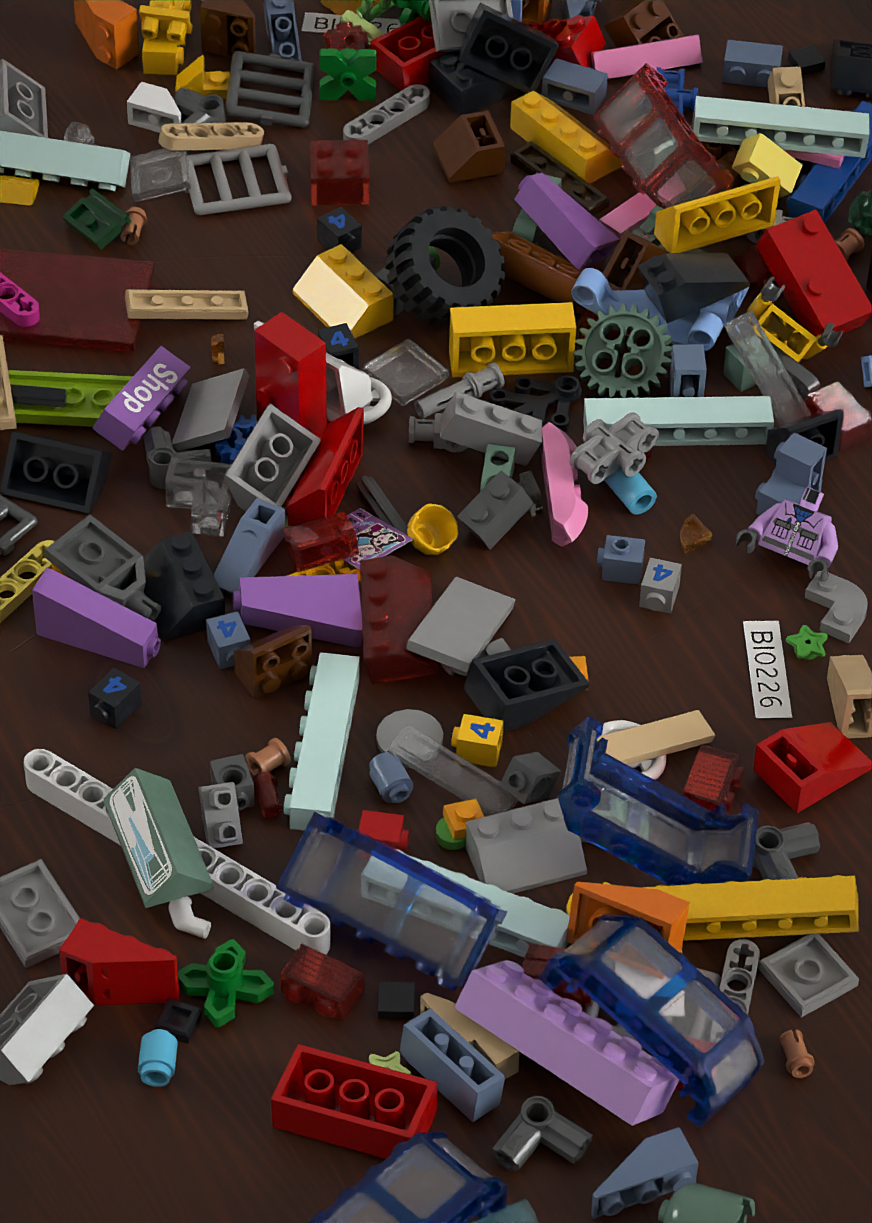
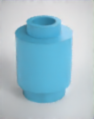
(157, 1057)

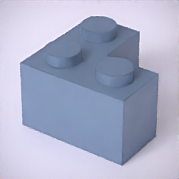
(797, 466)

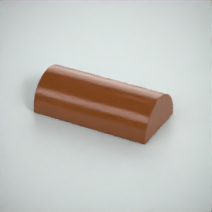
(538, 269)

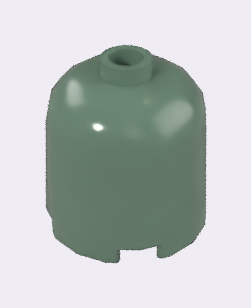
(705, 1205)

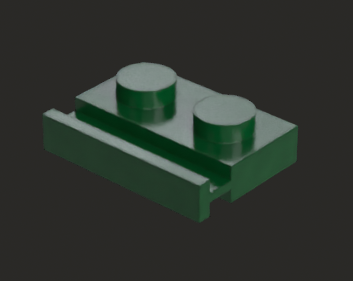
(96, 219)

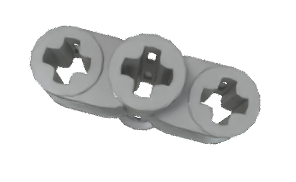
(614, 447)

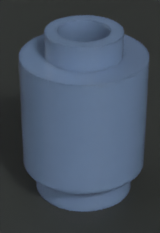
(390, 778)

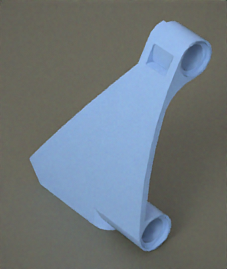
(695, 328)

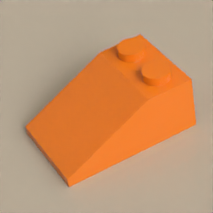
(109, 29)
(655, 907)

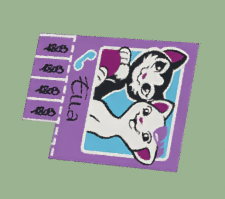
(374, 537)

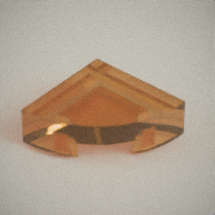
(218, 349)
(694, 534)

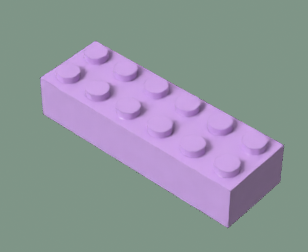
(567, 1041)

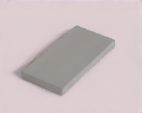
(460, 624)

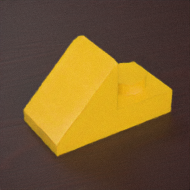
(203, 82)

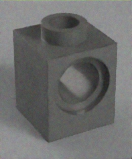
(234, 770)
(530, 777)

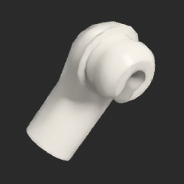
(184, 920)

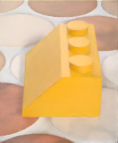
(345, 291)

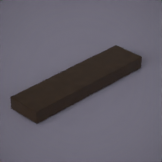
(535, 160)

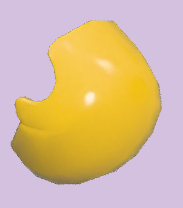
(432, 529)

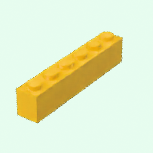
(769, 907)

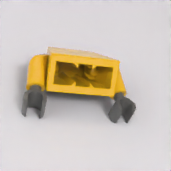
(786, 332)

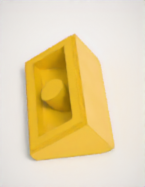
(18, 190)

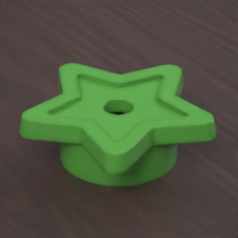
(804, 650)

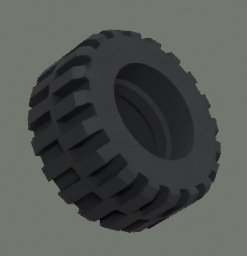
(465, 242)

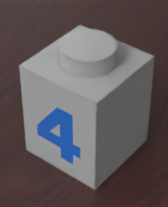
(660, 585)

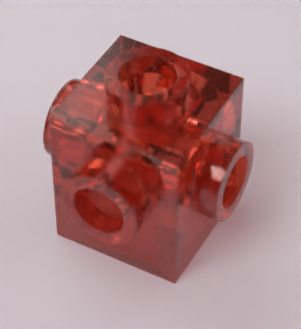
(346, 31)
(753, 267)

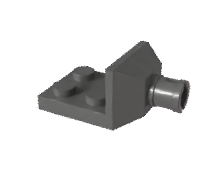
(103, 564)

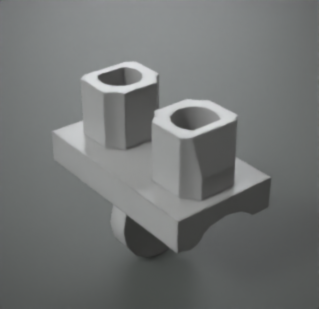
(220, 815)

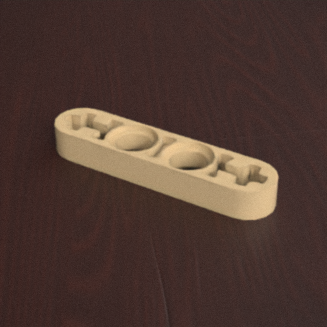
(210, 136)

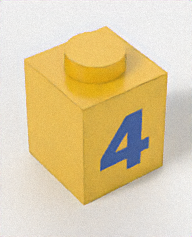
(478, 740)

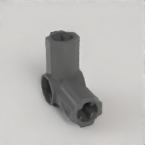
(199, 107)
(159, 453)
(777, 846)
(525, 1135)

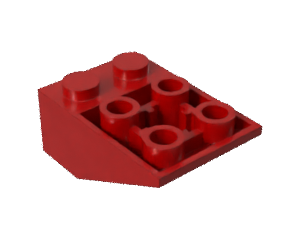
(575, 38)
(808, 763)
(118, 967)

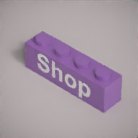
(142, 398)

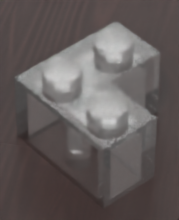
(203, 491)

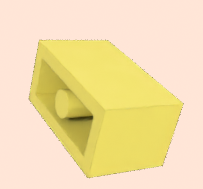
(763, 159)

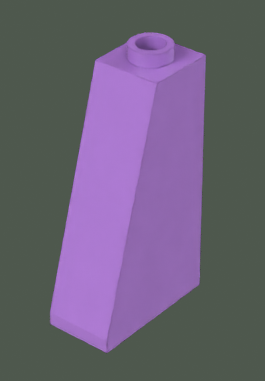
(565, 222)
(322, 601)
(92, 621)

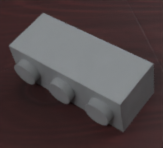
(480, 423)

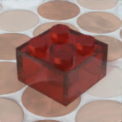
(339, 172)

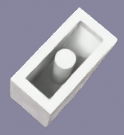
(152, 107)

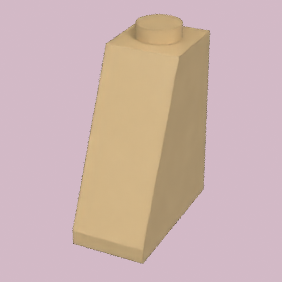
(851, 694)

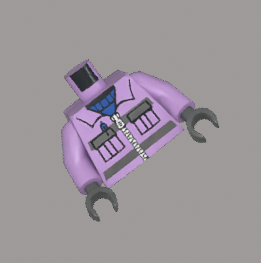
(796, 532)

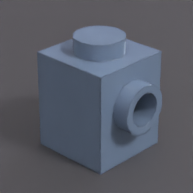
(621, 559)

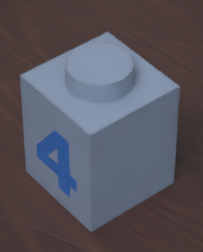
(225, 636)

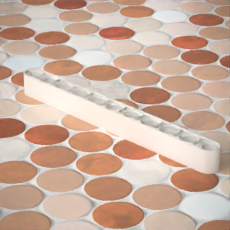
(233, 884)

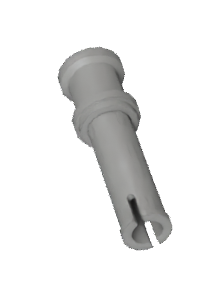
(471, 384)

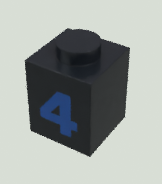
(339, 228)
(341, 344)
(114, 698)

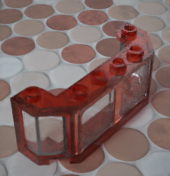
(658, 143)

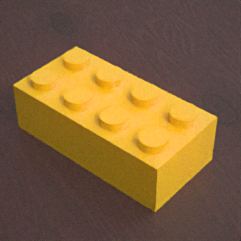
(514, 337)

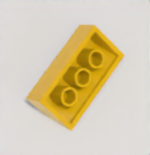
(562, 136)
(718, 216)

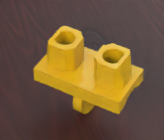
(167, 18)

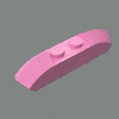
(564, 502)

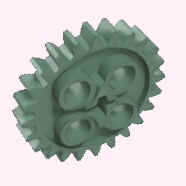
(597, 348)

